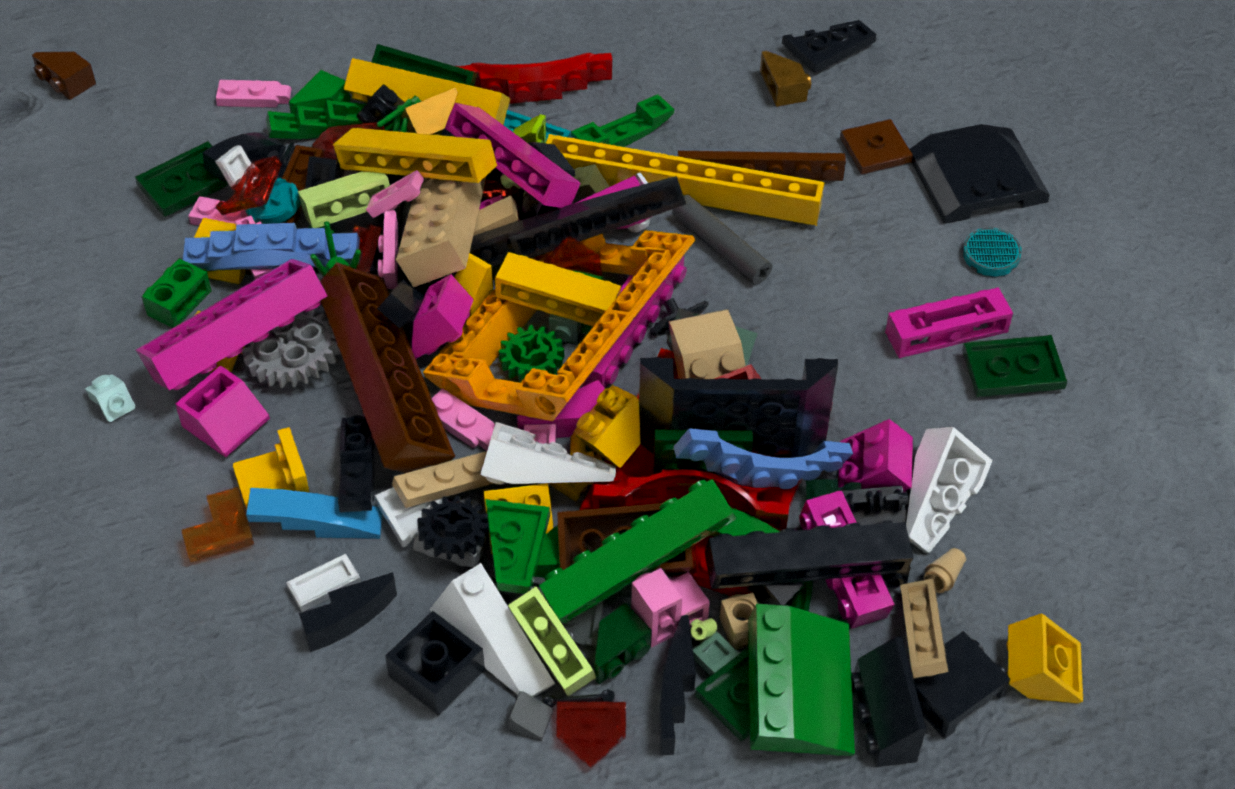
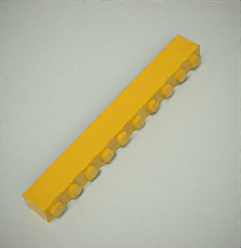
(705, 181)

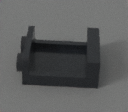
(966, 686)

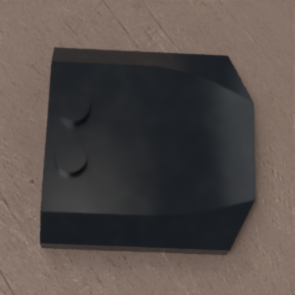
(976, 171)

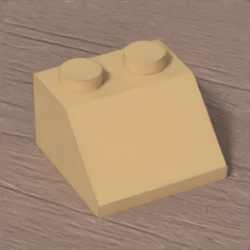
(706, 345)

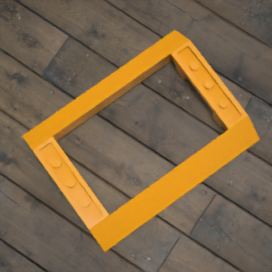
(465, 363)

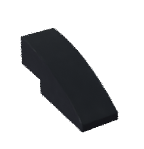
(255, 145)
(401, 303)
(348, 611)

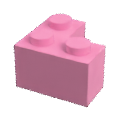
(664, 600)

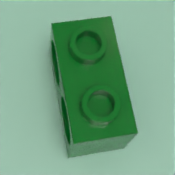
(176, 293)

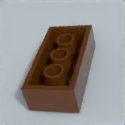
(588, 528)

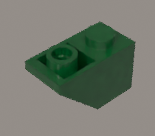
(619, 641)

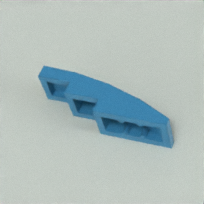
(312, 512)

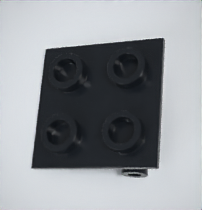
(877, 504)

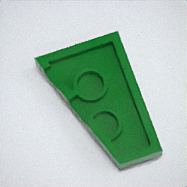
(516, 542)

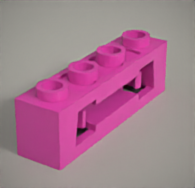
(948, 322)
(870, 597)

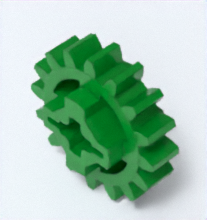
(529, 351)

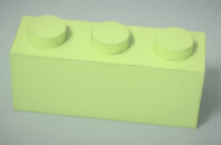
(341, 197)
(552, 641)

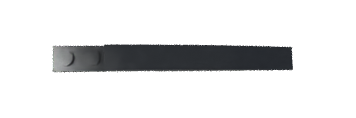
(580, 220)

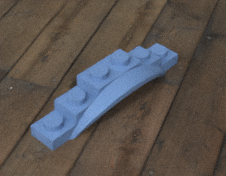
(265, 247)
(756, 469)

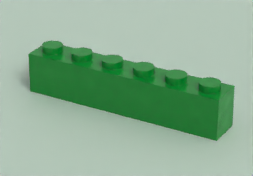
(637, 551)

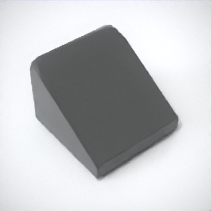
(529, 716)

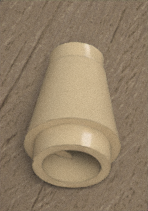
(945, 570)

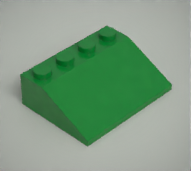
(799, 682)

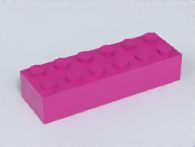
(231, 324)

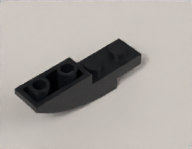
(357, 465)

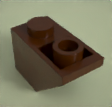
(64, 71)

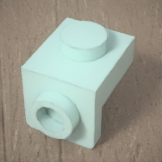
(111, 396)

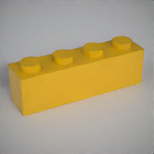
(554, 289)

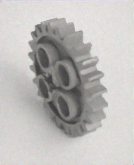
(293, 351)

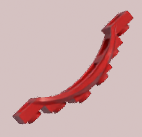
(543, 79)
(676, 483)

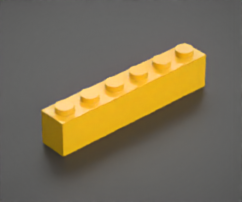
(367, 77)
(406, 152)

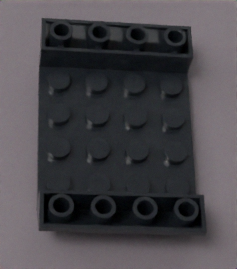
(784, 414)

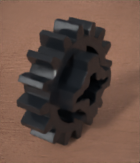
(453, 527)

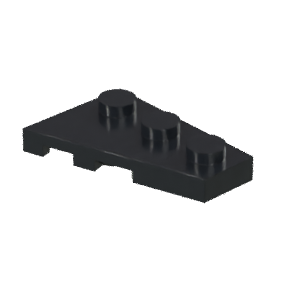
(829, 46)

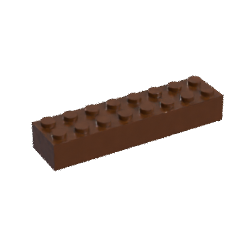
(384, 372)

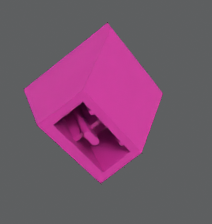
(440, 316)
(221, 411)
(879, 457)

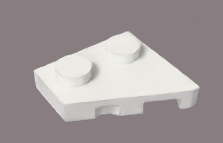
(400, 519)

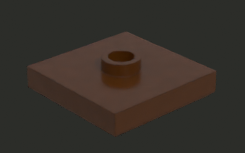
(876, 146)

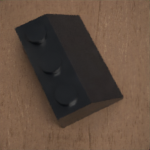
(889, 705)

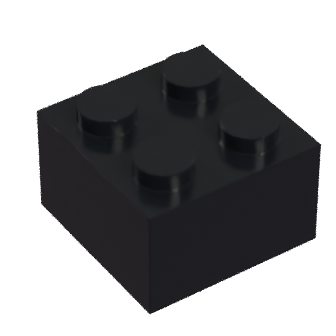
(435, 662)

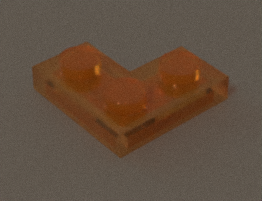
(223, 534)

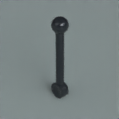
(605, 696)

